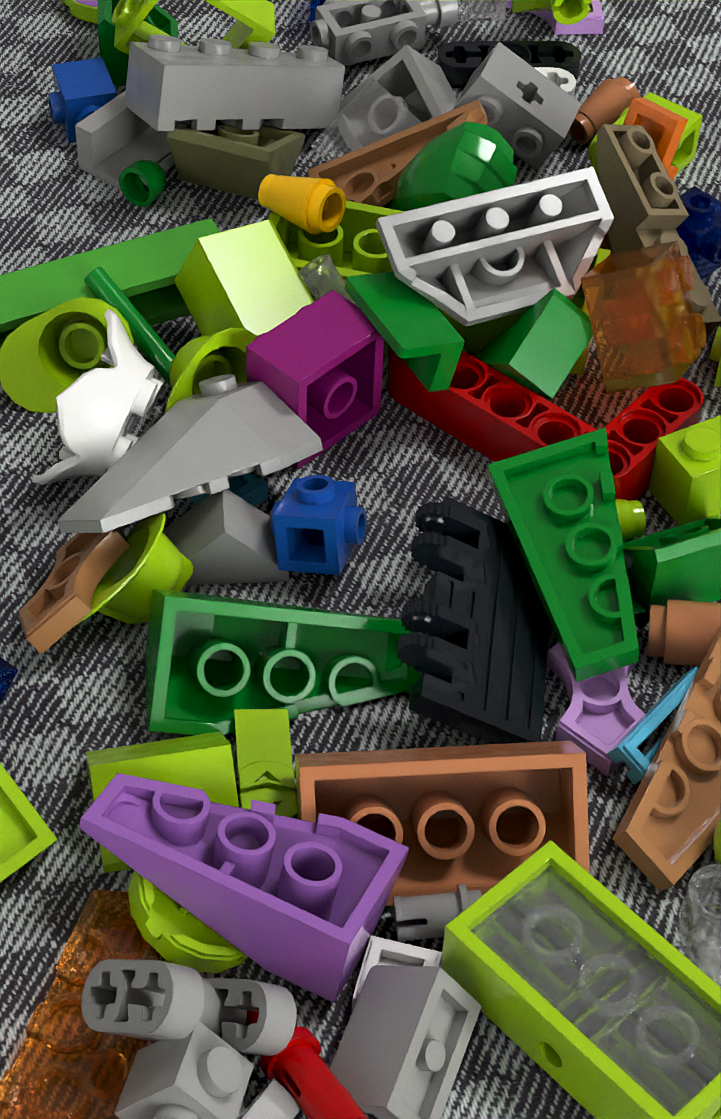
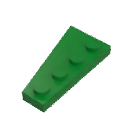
(572, 546)

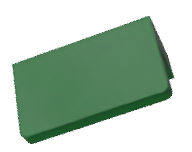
(409, 326)

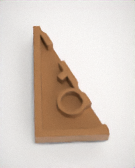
(373, 171)

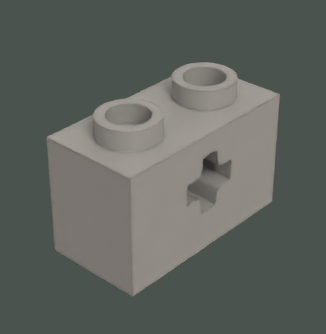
(521, 104)

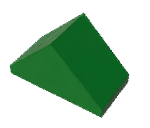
(541, 344)

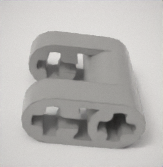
(169, 999)

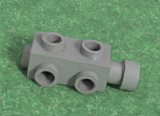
(377, 27)

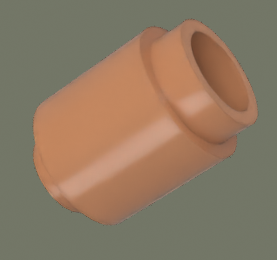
(682, 631)

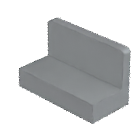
(115, 139)
(405, 1041)

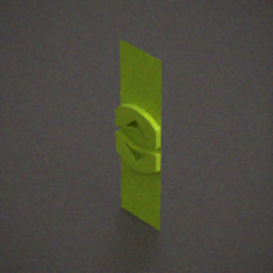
(265, 759)

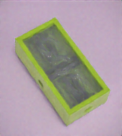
(591, 992)

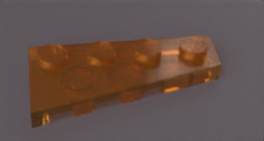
(63, 1063)

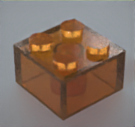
(644, 316)

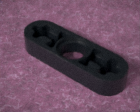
(462, 58)

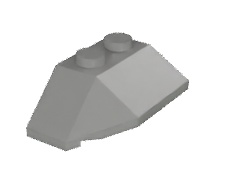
(501, 246)

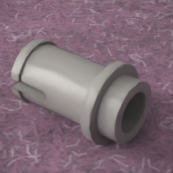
(429, 914)

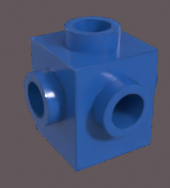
(317, 525)

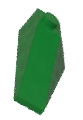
(249, 654)

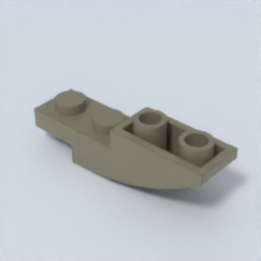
(644, 201)

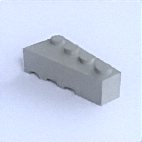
(231, 85)

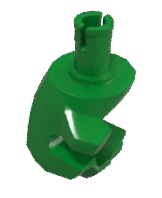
(456, 166)

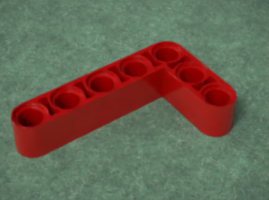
(509, 419)

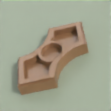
(70, 586)

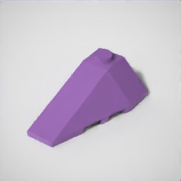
(268, 883)

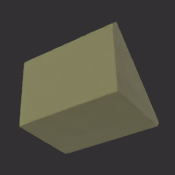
(233, 157)

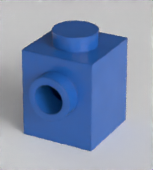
(78, 92)

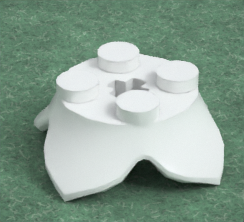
(103, 408)

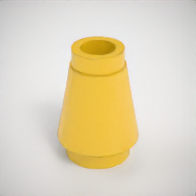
(304, 201)

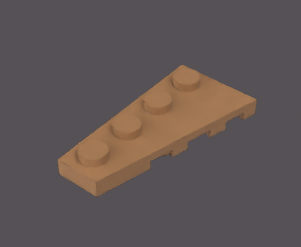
(680, 793)

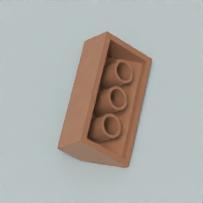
(458, 808)

